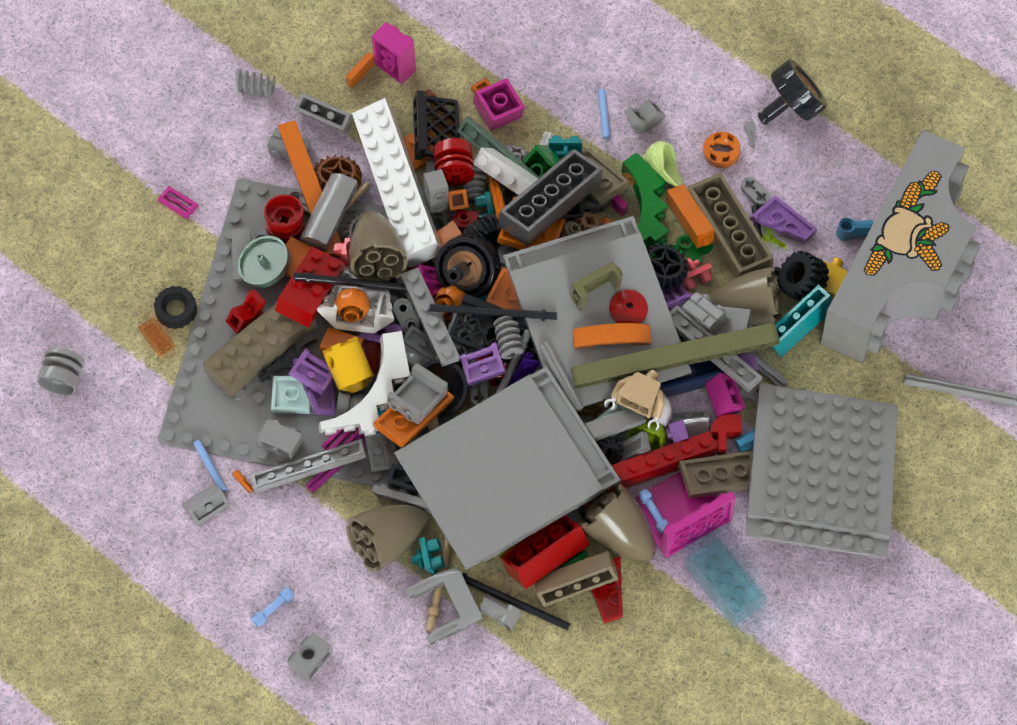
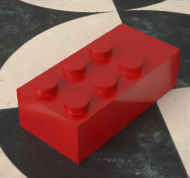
(301, 299)
(544, 551)

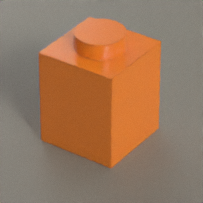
(457, 199)

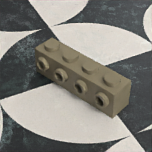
(576, 579)

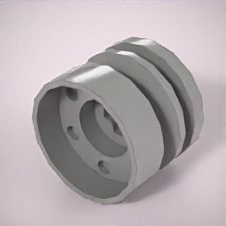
(60, 371)

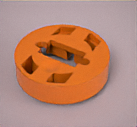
(721, 158)

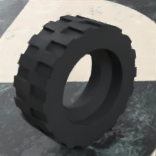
(168, 295)

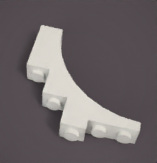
(392, 369)

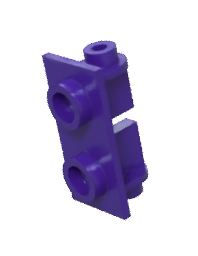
(526, 366)

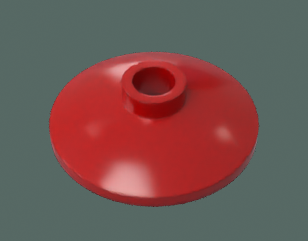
(621, 313)

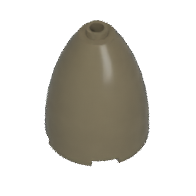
(376, 249)
(752, 291)
(619, 525)
(385, 533)

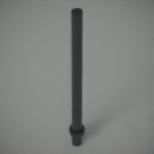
(307, 277)
(493, 311)
(516, 602)

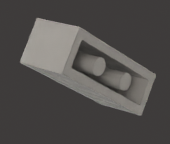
(324, 112)

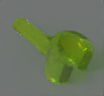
(770, 238)

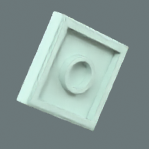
(289, 396)

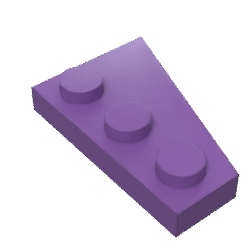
(783, 219)
(324, 403)

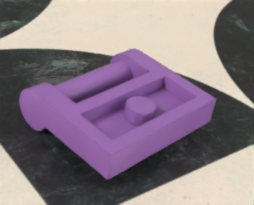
(673, 299)
(485, 368)
(309, 374)

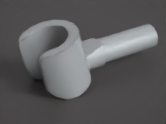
(749, 128)

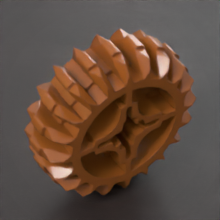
(337, 165)

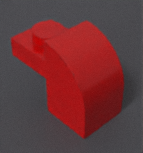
(245, 314)
(726, 427)

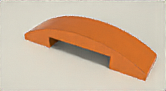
(612, 334)

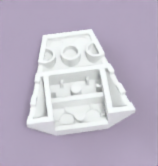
(377, 317)

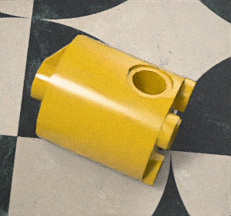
(348, 365)

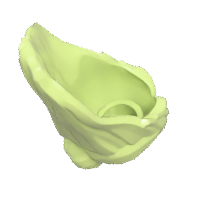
(663, 161)

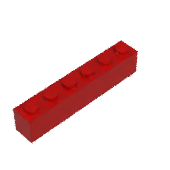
(663, 460)

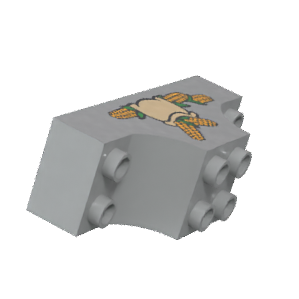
(911, 254)

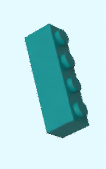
(801, 319)

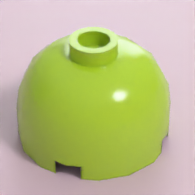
(656, 438)

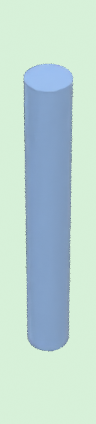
(604, 114)
(209, 465)

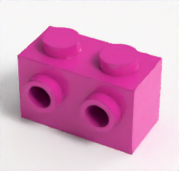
(724, 395)

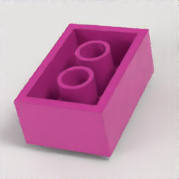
(394, 52)

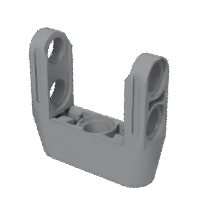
(460, 597)

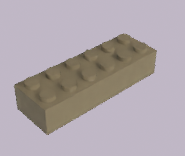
(733, 229)
(254, 350)

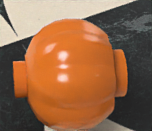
(449, 296)
(349, 304)

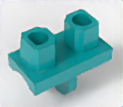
(563, 147)
(485, 200)
(426, 558)

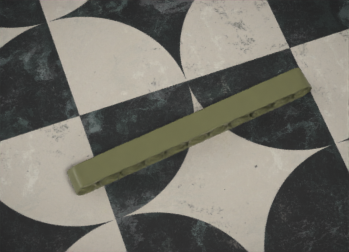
(675, 355)

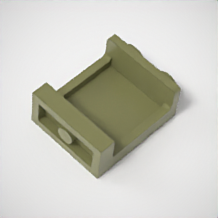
(594, 280)

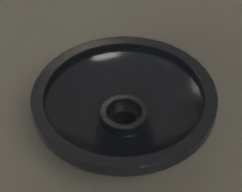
(457, 384)

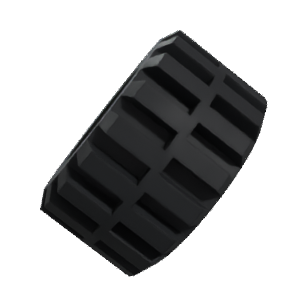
(802, 274)

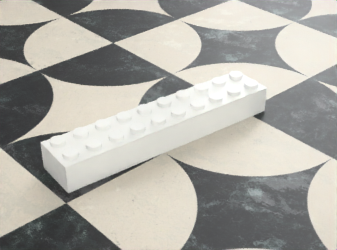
(397, 181)

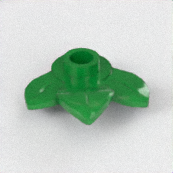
(691, 250)

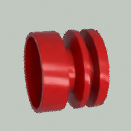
(455, 160)
(284, 217)

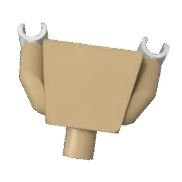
(639, 394)

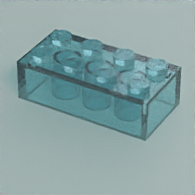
(725, 581)

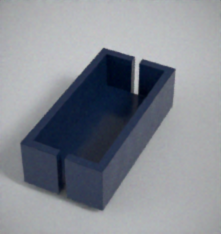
(701, 374)

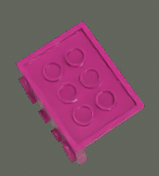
(686, 517)

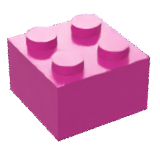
(498, 104)

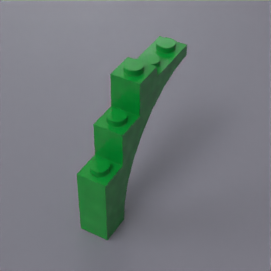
(648, 188)

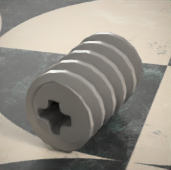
(254, 84)
(475, 186)
(508, 337)

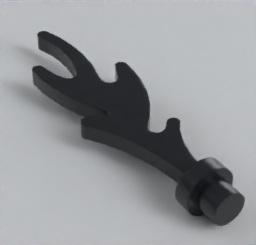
(287, 361)

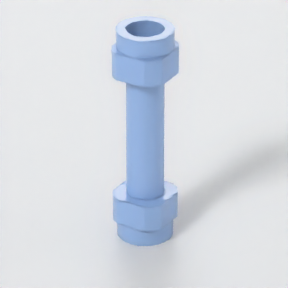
(646, 498)
(259, 617)

